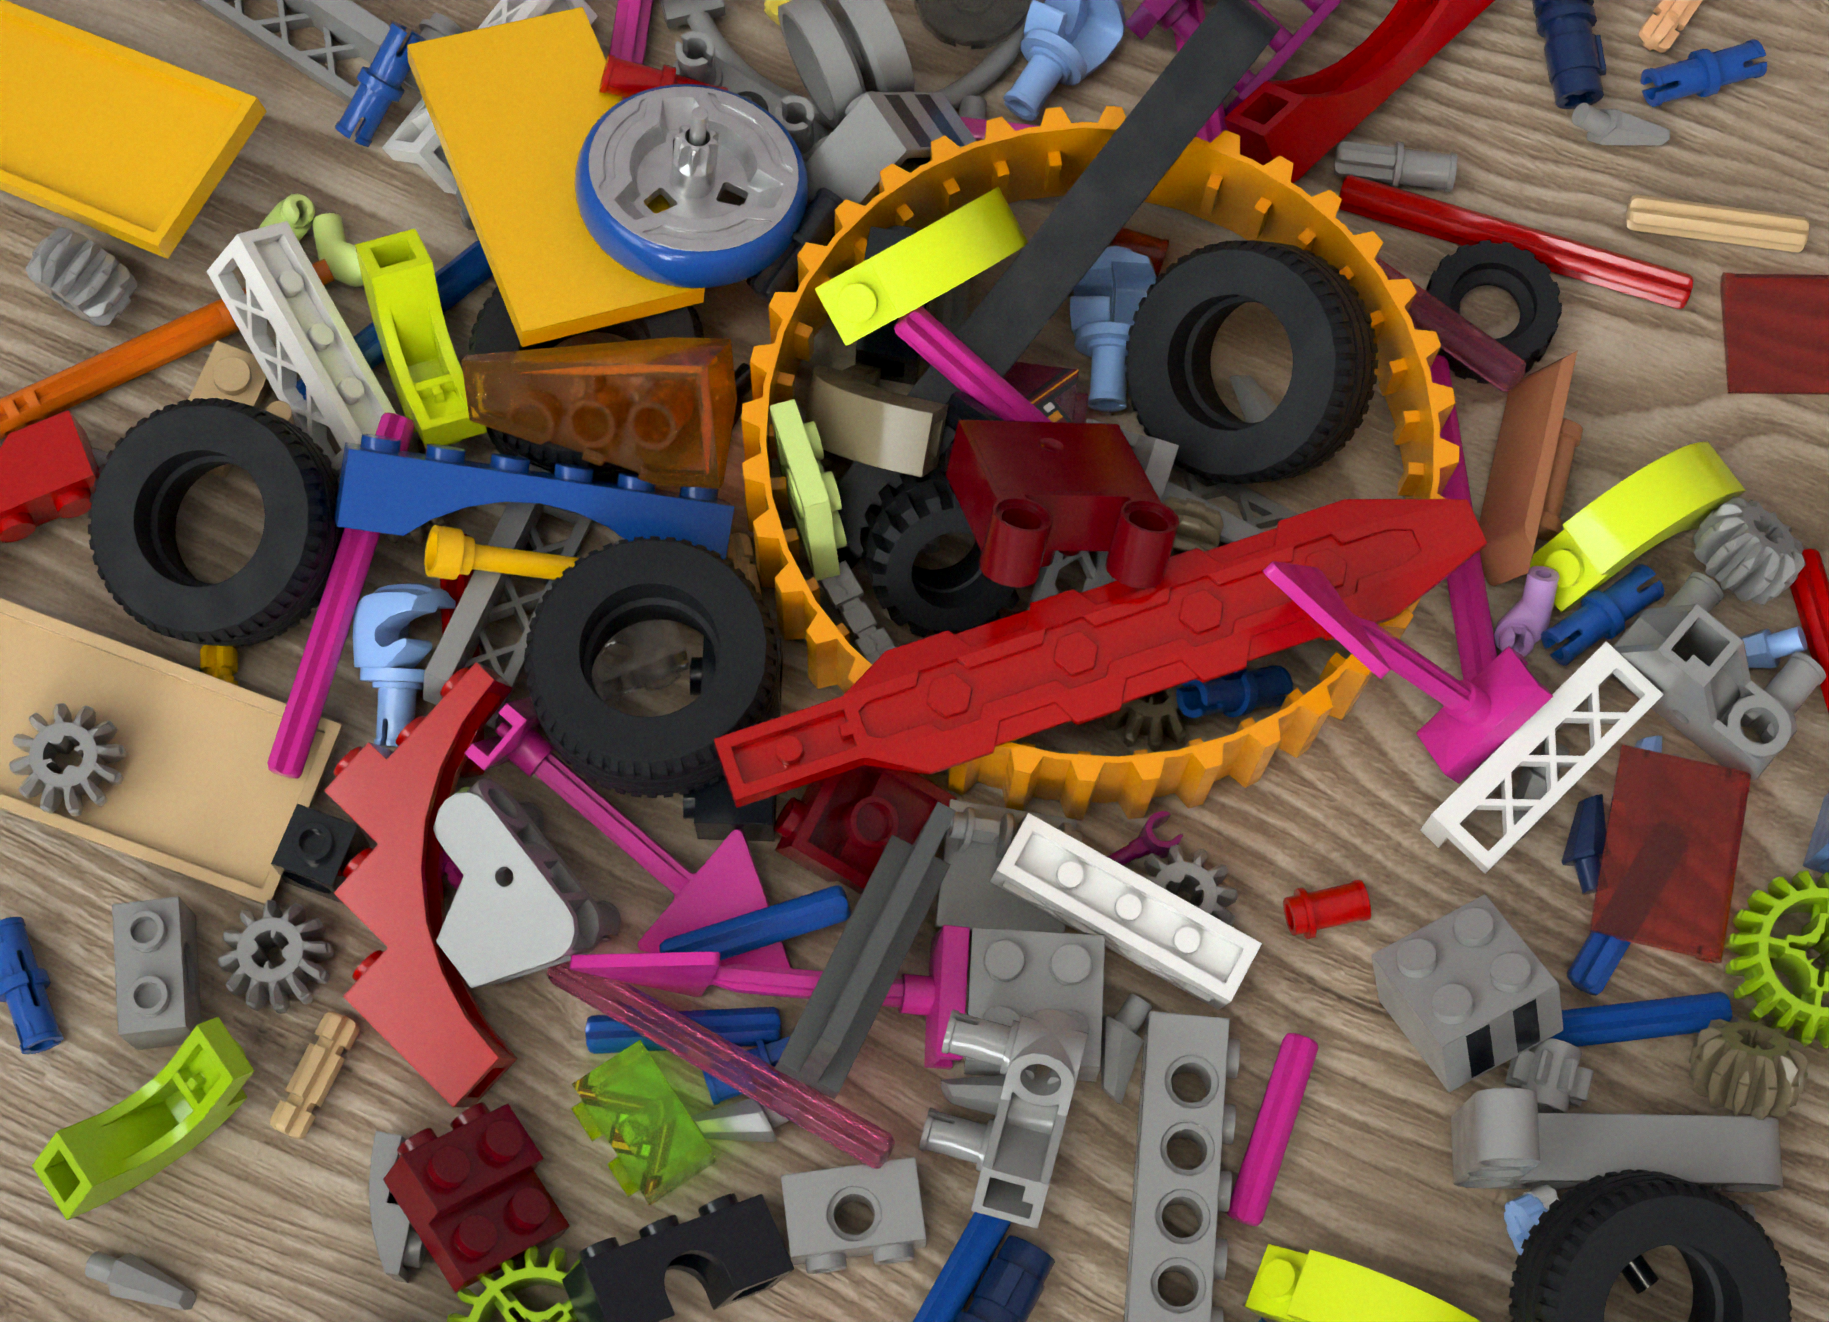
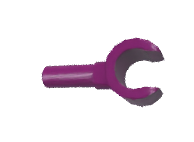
(1146, 842)

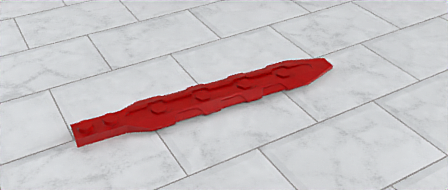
(1104, 647)

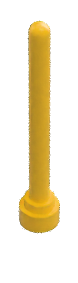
(453, 554)

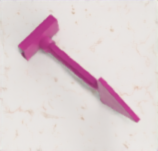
(1474, 713)
(719, 891)
(913, 994)

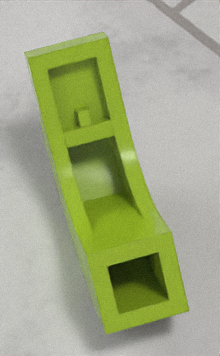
(151, 1127)

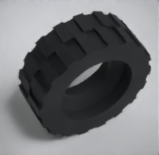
(1518, 275)

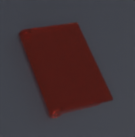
(1776, 333)
(1671, 853)

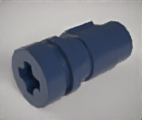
(1571, 50)
(1010, 1284)

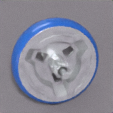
(717, 146)

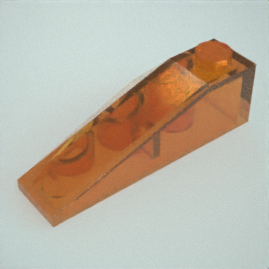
(629, 403)

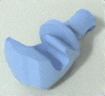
(1063, 46)
(1102, 317)
(388, 655)

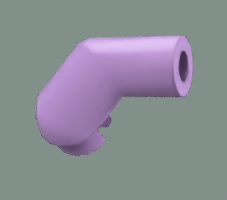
(1531, 614)

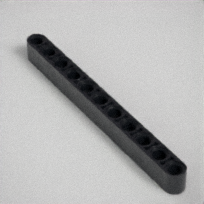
(1085, 221)

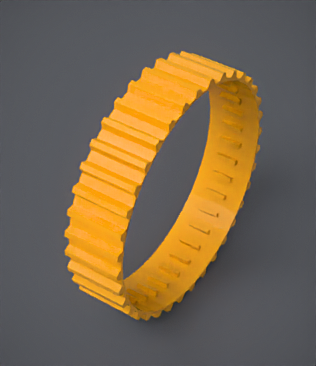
(1207, 183)

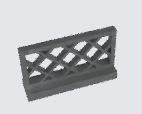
(866, 959)

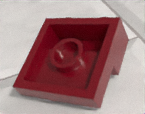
(849, 819)
(475, 1194)

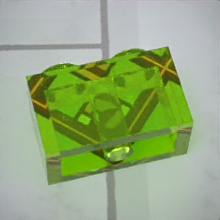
(643, 1123)

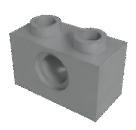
(156, 972)
(817, 1195)

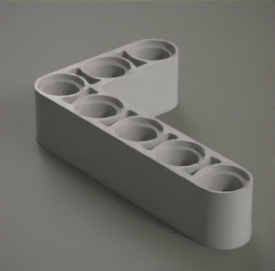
(1509, 1145)

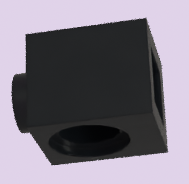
(317, 851)

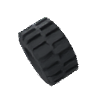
(922, 597)

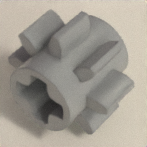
(1553, 1073)

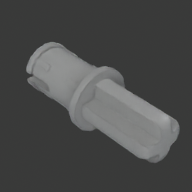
(1396, 165)

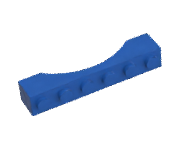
(403, 490)

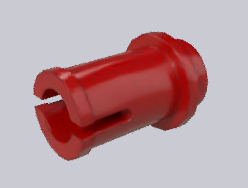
(1326, 908)

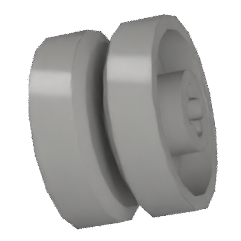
(844, 51)

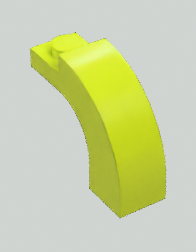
(922, 266)
(415, 337)
(1634, 517)
(1330, 1289)

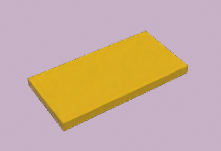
(512, 124)
(112, 131)

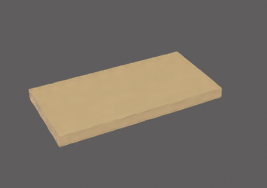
(194, 746)

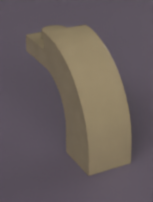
(873, 423)

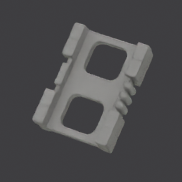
(845, 607)

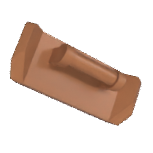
(1528, 471)

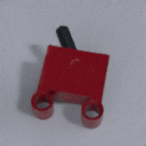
(1055, 490)

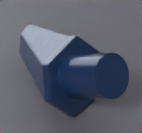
(1586, 842)

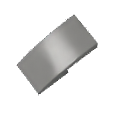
(393, 1233)

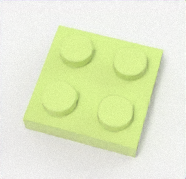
(809, 490)

